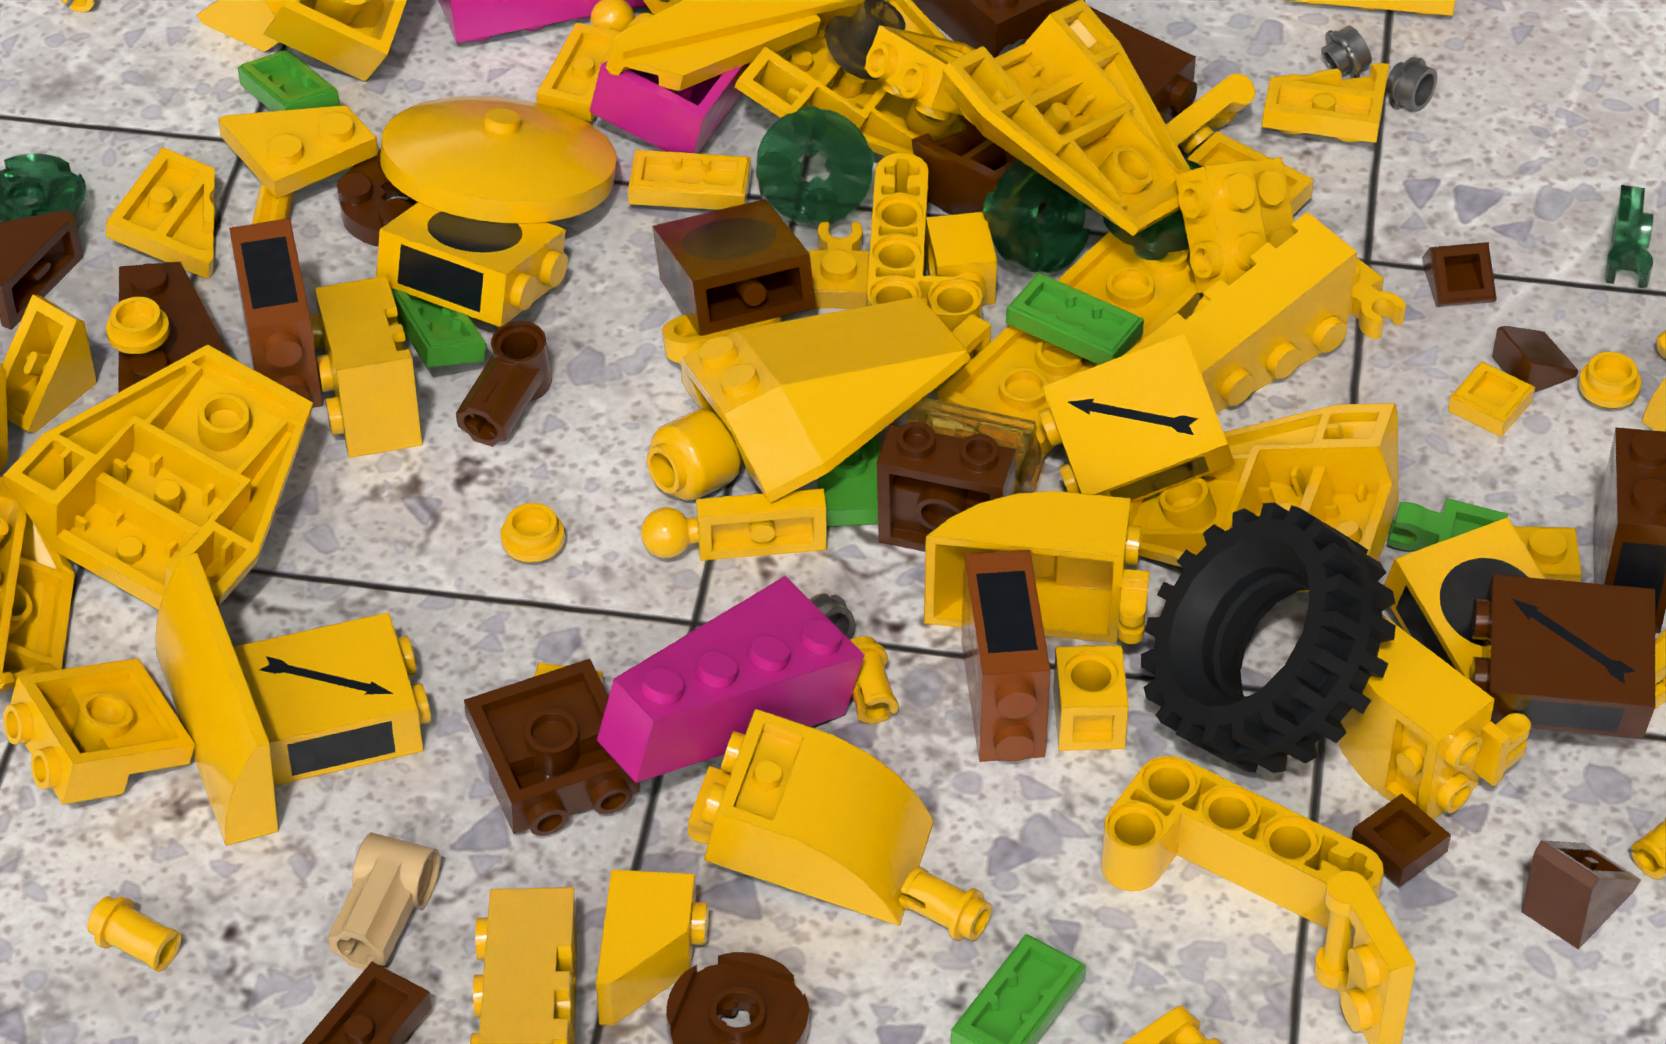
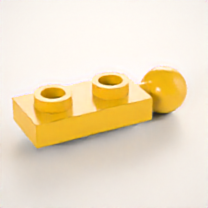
(576, 68)
(740, 526)

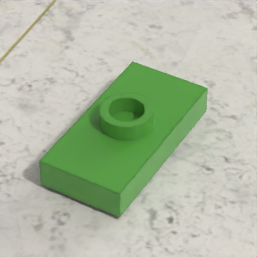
(286, 83)
(1074, 320)
(438, 332)
(852, 488)
(1021, 996)

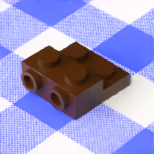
(934, 477)
(546, 748)

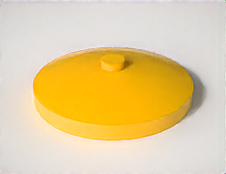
(498, 159)

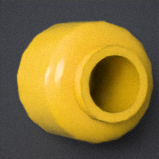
(693, 455)

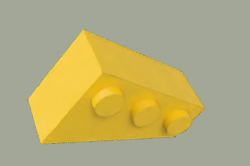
(365, 367)

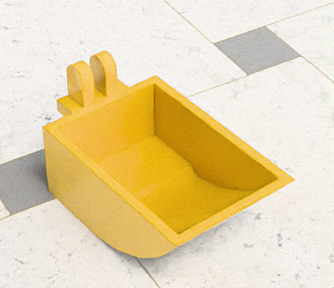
(1076, 555)
(1428, 731)
(812, 817)

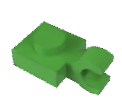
(1421, 527)

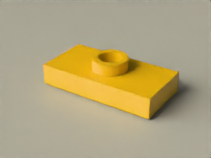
(689, 180)

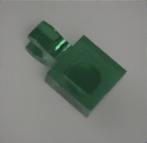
(1630, 237)

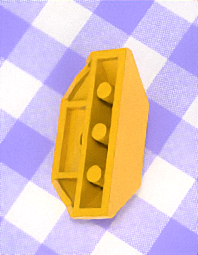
(33, 596)

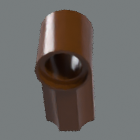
(507, 384)

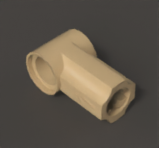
(387, 884)

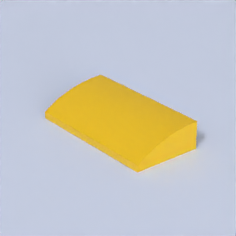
(215, 706)

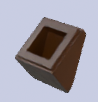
(1460, 274)
(1531, 357)

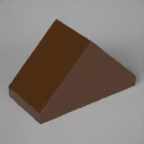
(34, 259)
(1574, 889)

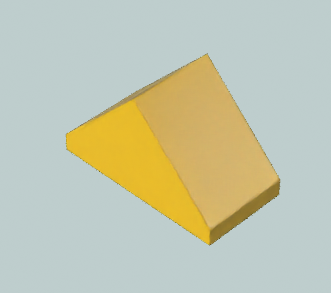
(46, 365)

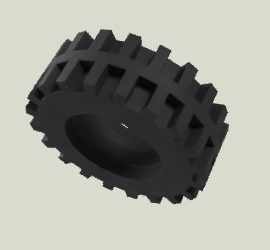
(1216, 612)

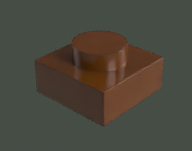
(1402, 838)

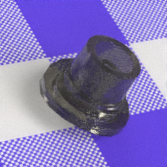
(853, 36)

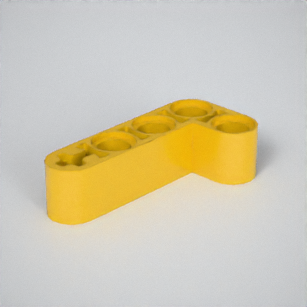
(900, 243)
(1230, 832)

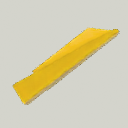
(714, 36)

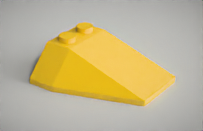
(811, 77)
(1075, 116)
(820, 384)
(1324, 460)
(167, 474)

